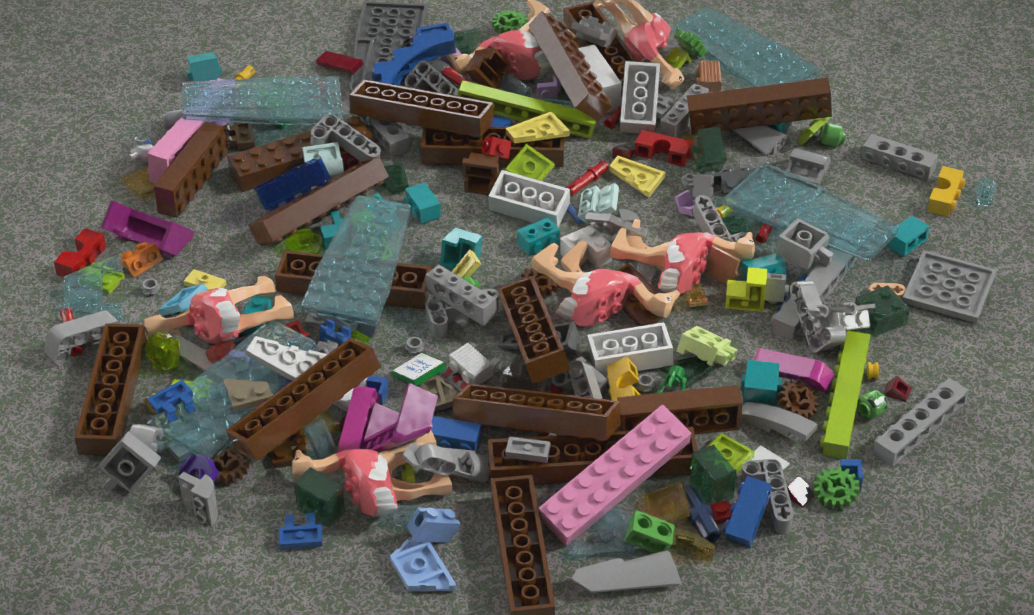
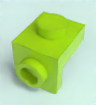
(678, 57)

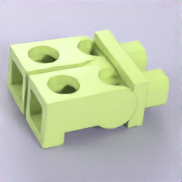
(707, 346)

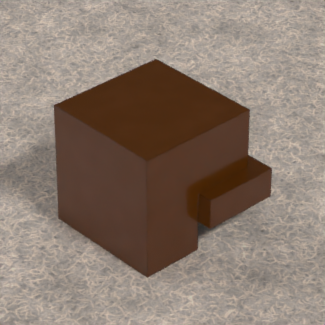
(487, 67)
(480, 173)

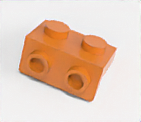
(141, 258)

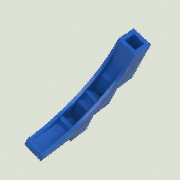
(424, 48)

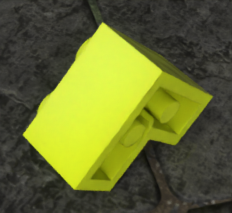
(747, 294)

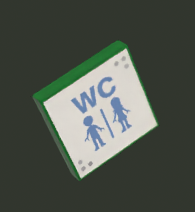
(419, 369)

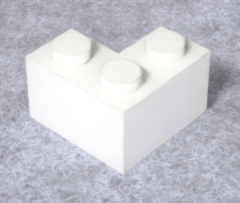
(597, 249)

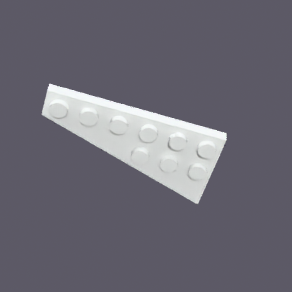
(290, 362)

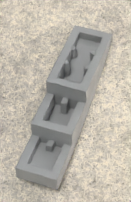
(778, 419)

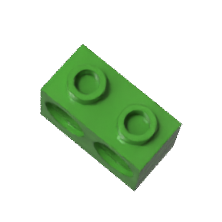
(649, 532)

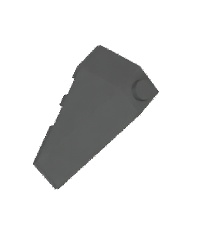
(566, 332)

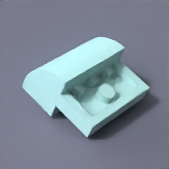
(330, 155)
(598, 200)

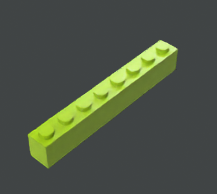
(525, 108)
(846, 395)

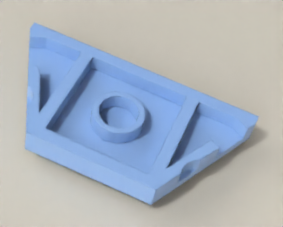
(421, 567)

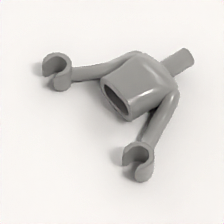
(139, 150)

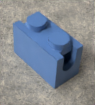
(433, 525)

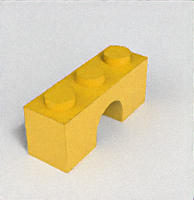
(947, 192)
(621, 377)

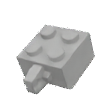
(804, 245)
(128, 463)

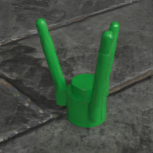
(674, 378)

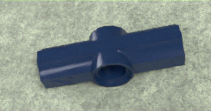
(701, 516)

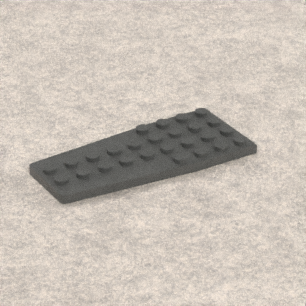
(381, 30)

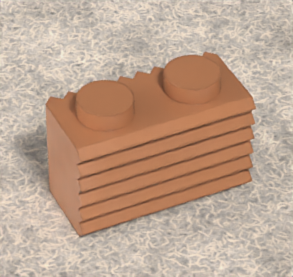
(709, 75)

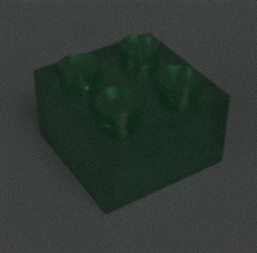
(708, 150)
(889, 310)
(712, 475)
(320, 496)

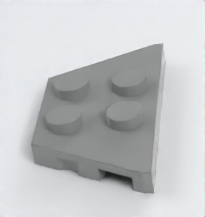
(612, 224)

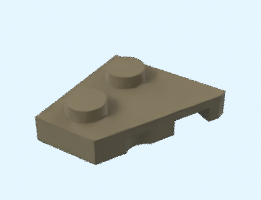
(443, 390)
(246, 393)

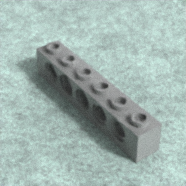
(920, 422)

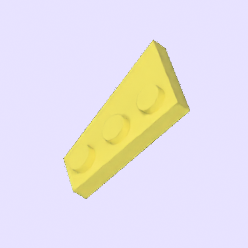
(538, 128)
(637, 175)

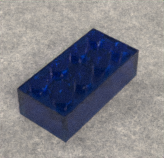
(291, 183)

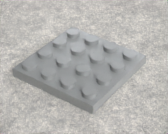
(949, 286)

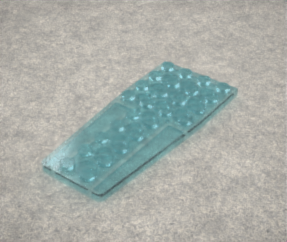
(744, 51)
(263, 100)
(783, 197)
(359, 262)
(206, 427)

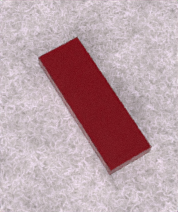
(339, 62)

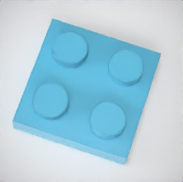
(181, 300)

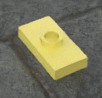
(467, 265)
(197, 277)

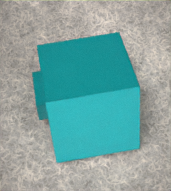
(203, 67)
(456, 245)
(761, 382)

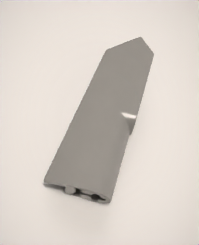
(763, 138)
(448, 461)
(638, 573)

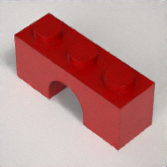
(650, 143)
(88, 246)

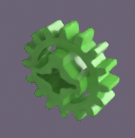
(508, 21)
(690, 43)
(837, 490)

